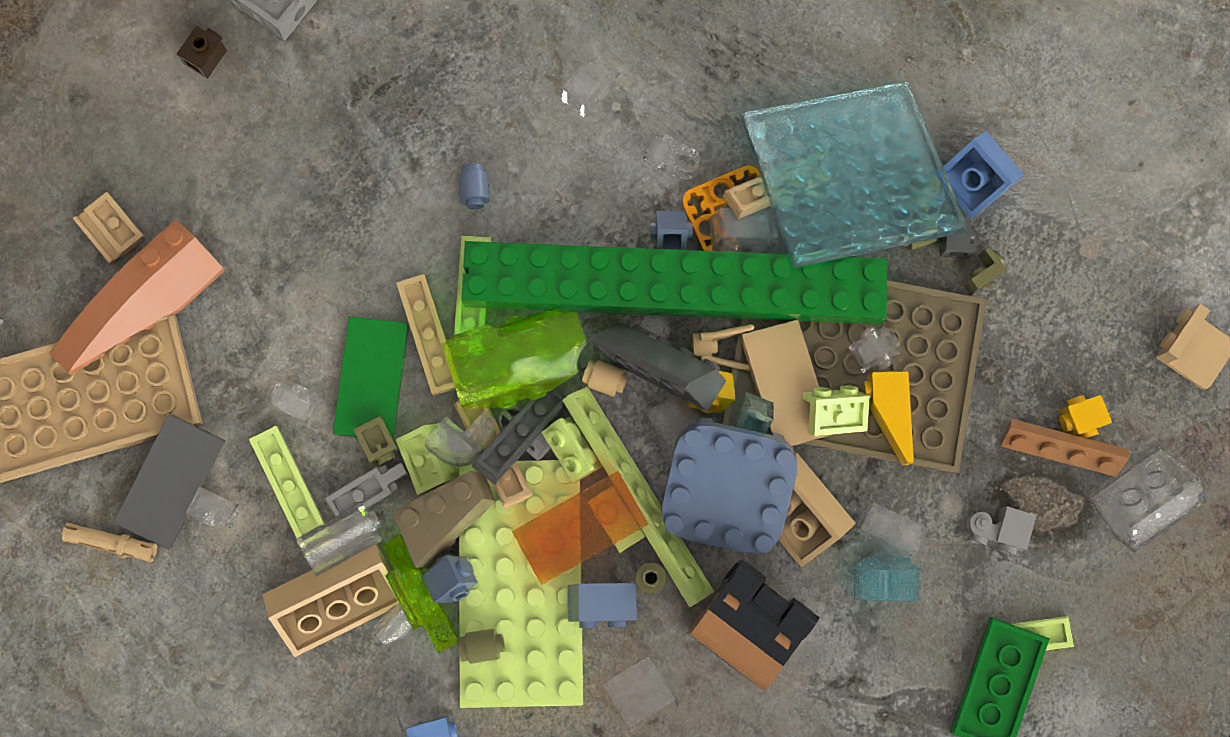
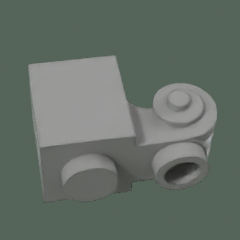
(1010, 531)

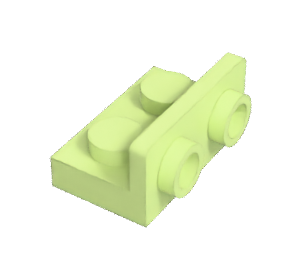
(837, 410)
(571, 449)
(424, 467)

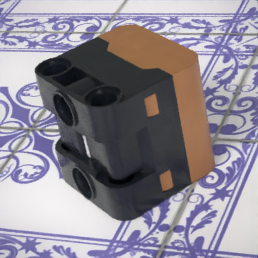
(752, 625)

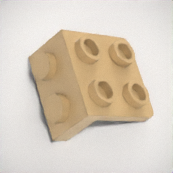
(1195, 348)

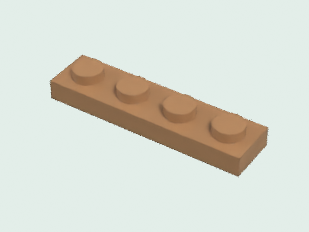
(1064, 447)

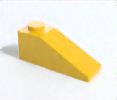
(892, 410)

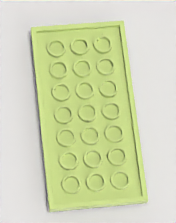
(541, 647)

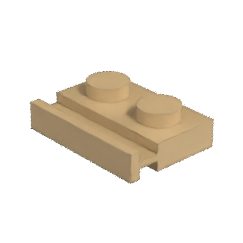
(109, 228)

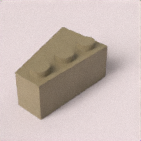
(442, 515)

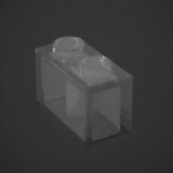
(747, 235)
(891, 529)

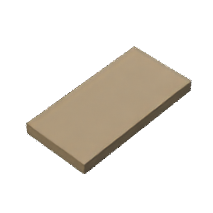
(781, 375)

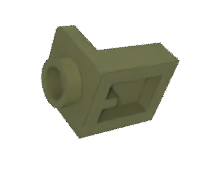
(984, 275)
(376, 441)

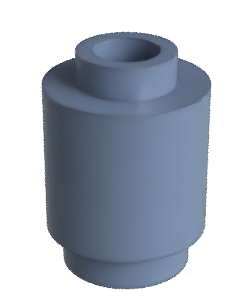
(474, 186)

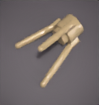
(706, 343)

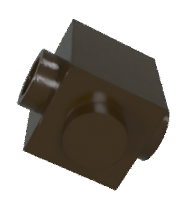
(202, 51)

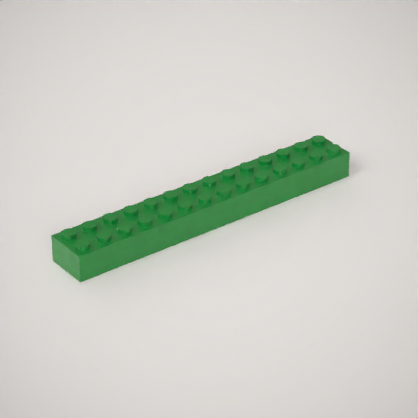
(673, 283)

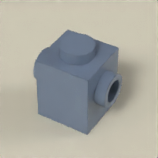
(671, 230)
(450, 579)

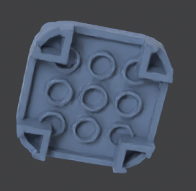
(729, 487)

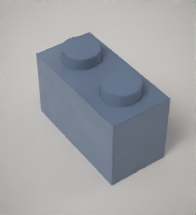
(602, 603)

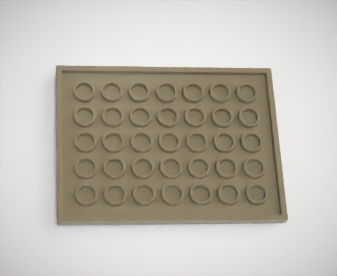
(938, 349)

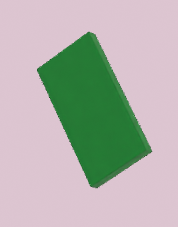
(370, 374)
(1000, 681)

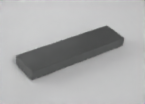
(518, 435)

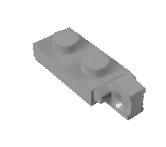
(367, 489)

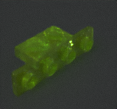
(415, 598)

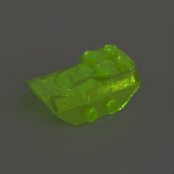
(515, 358)

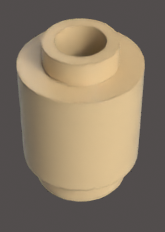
(604, 377)

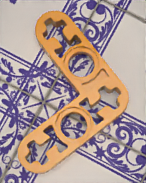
(710, 201)

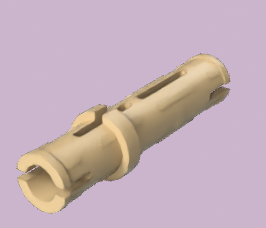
(122, 545)

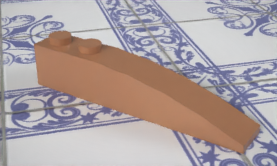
(146, 289)

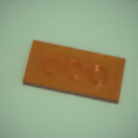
(580, 528)

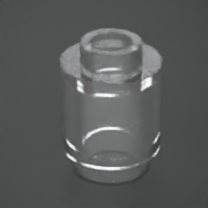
(393, 626)

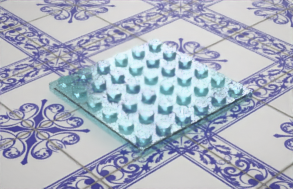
(852, 174)

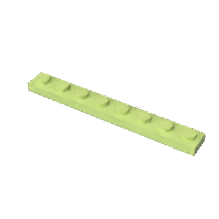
(616, 458)

